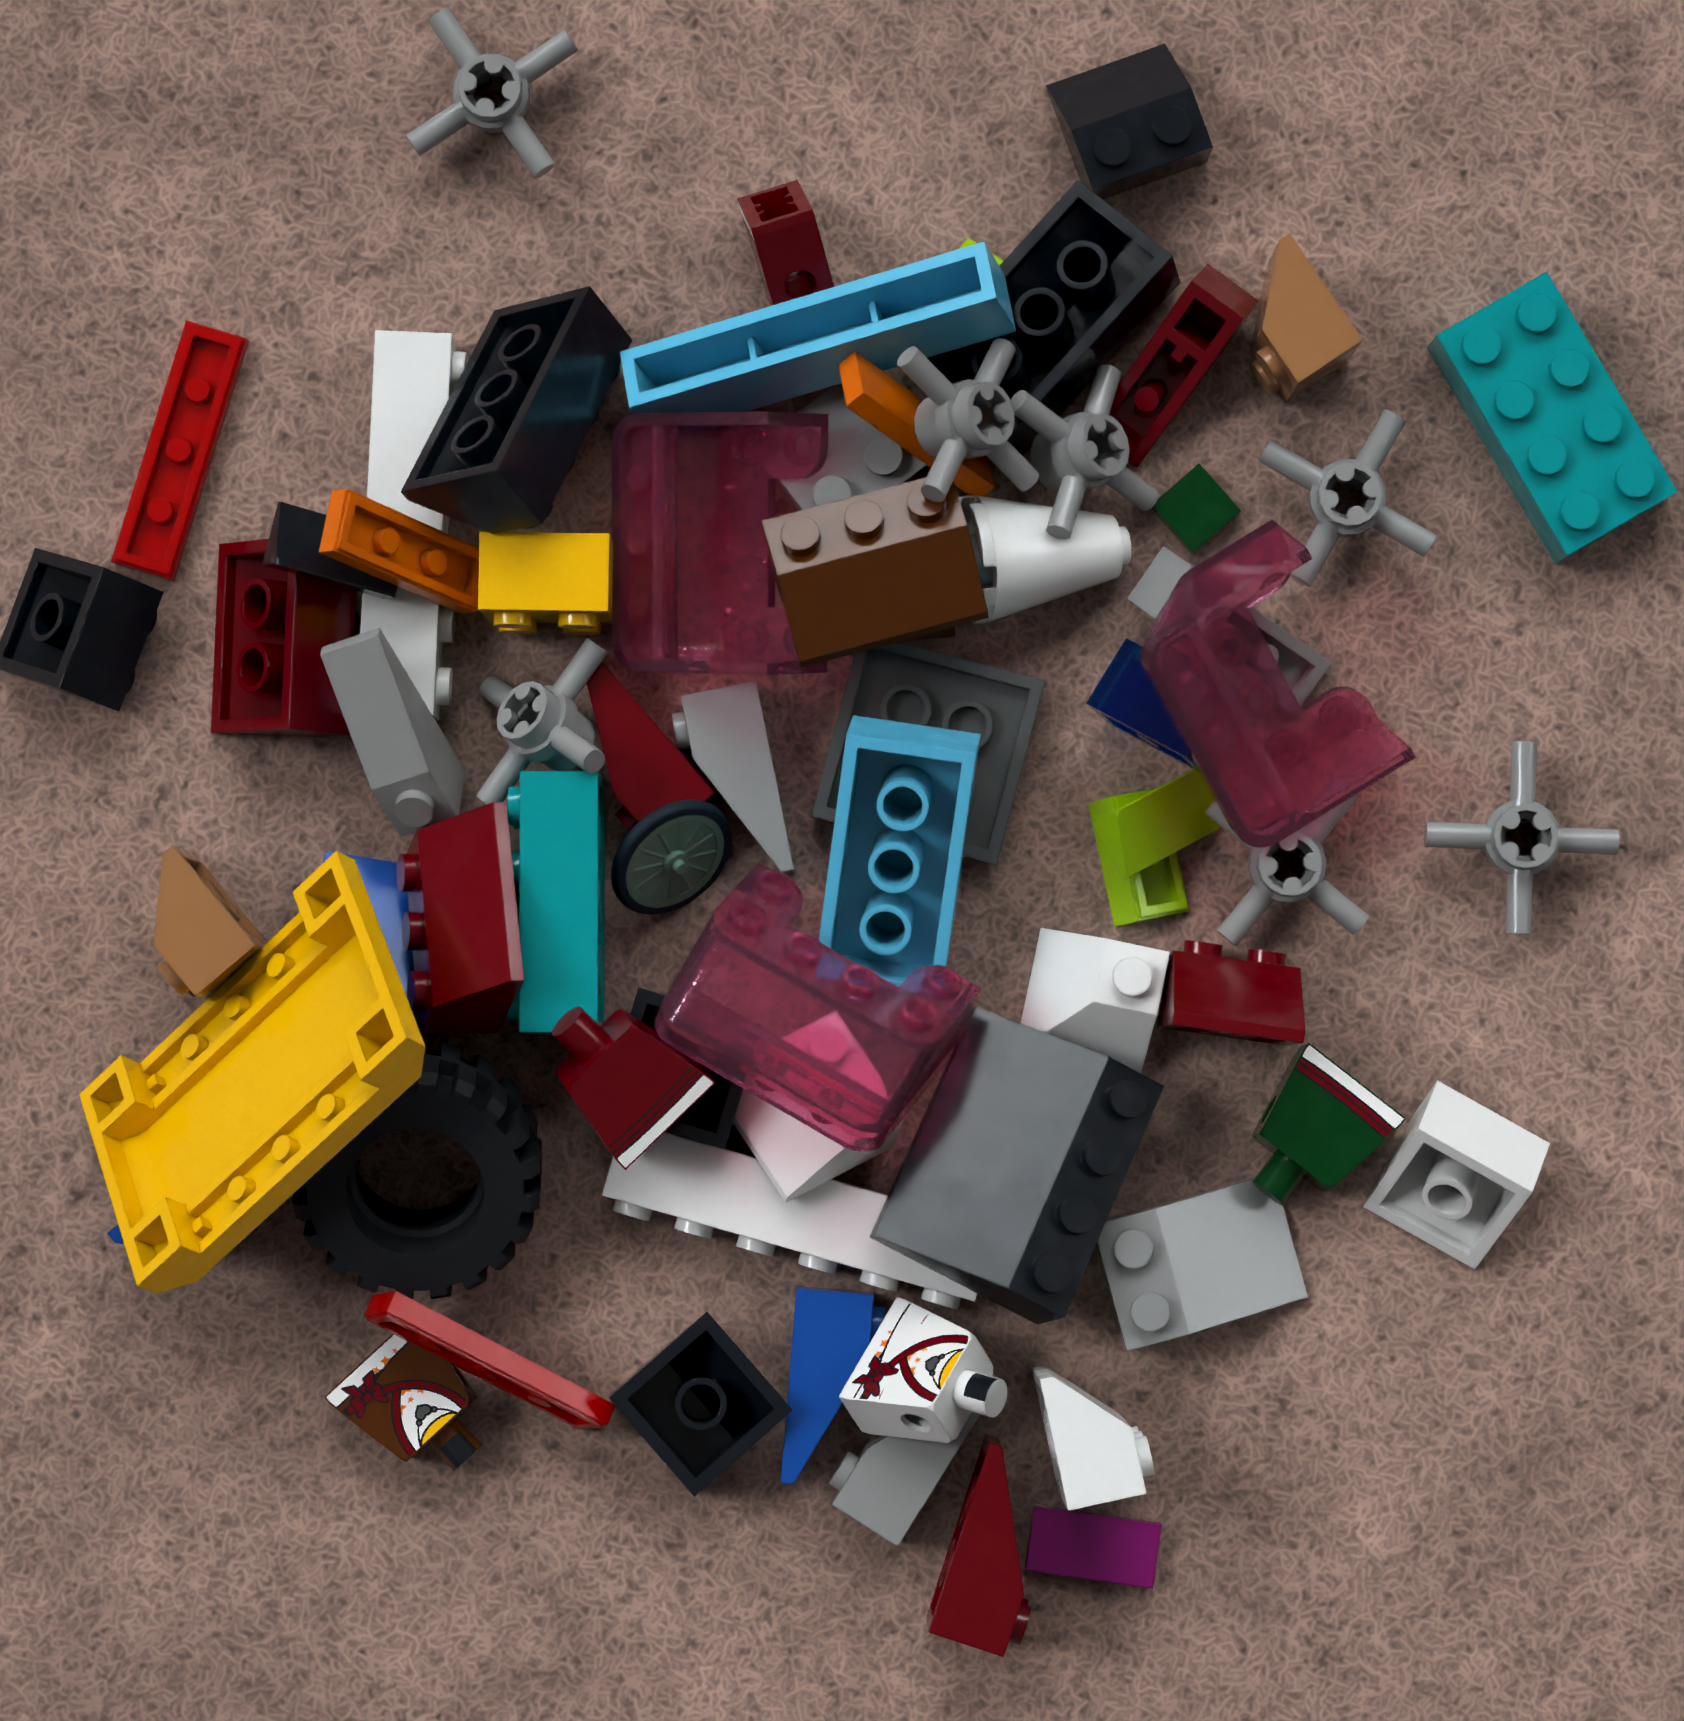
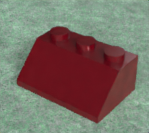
(271, 645)
(462, 922)

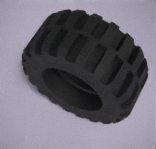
(447, 1243)

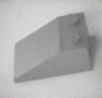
(1197, 1263)

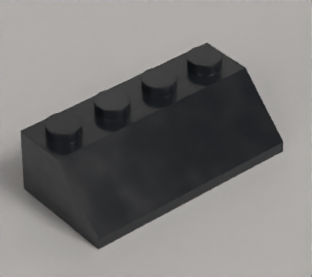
(1075, 301)
(520, 412)

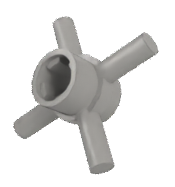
(475, 74)
(966, 419)
(1082, 452)
(1359, 474)
(543, 724)
(1506, 856)
(1308, 884)

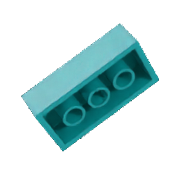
(1551, 417)
(559, 896)

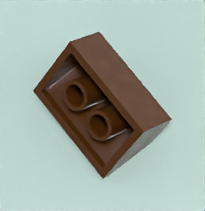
(873, 571)

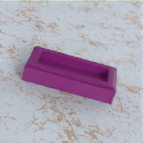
(1093, 1546)

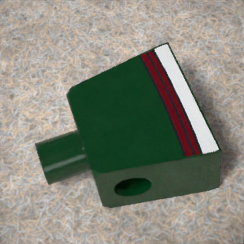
(1318, 1126)

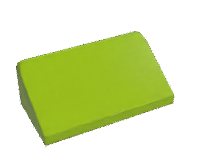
(1157, 824)
(1147, 894)

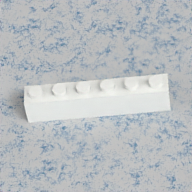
(409, 391)
(733, 1193)

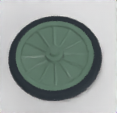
(671, 857)

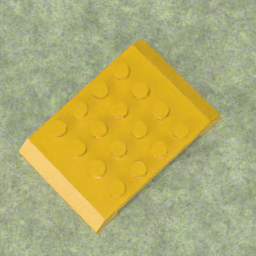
(255, 1085)

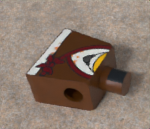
(408, 1401)

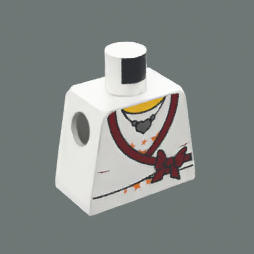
(921, 1378)

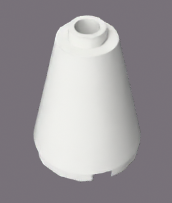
(1028, 566)

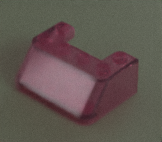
(692, 540)
(1234, 710)
(806, 1021)

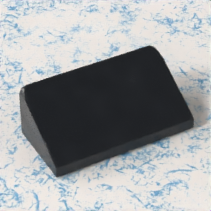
(295, 549)

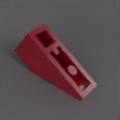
(1178, 358)
(639, 757)

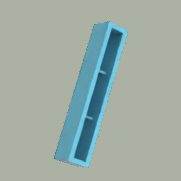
(802, 341)

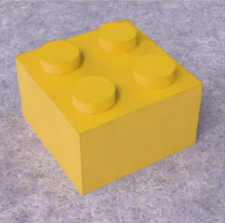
(546, 580)

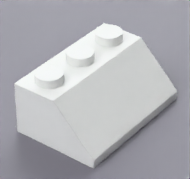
(1090, 1444)

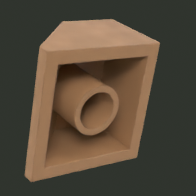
(1298, 326)
(199, 927)

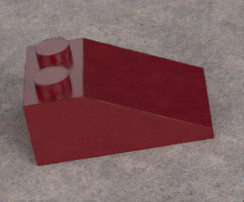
(1231, 996)
(981, 1578)

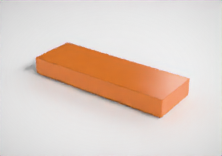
(892, 411)
(401, 551)

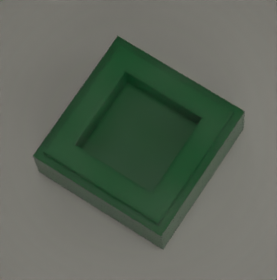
(1195, 509)

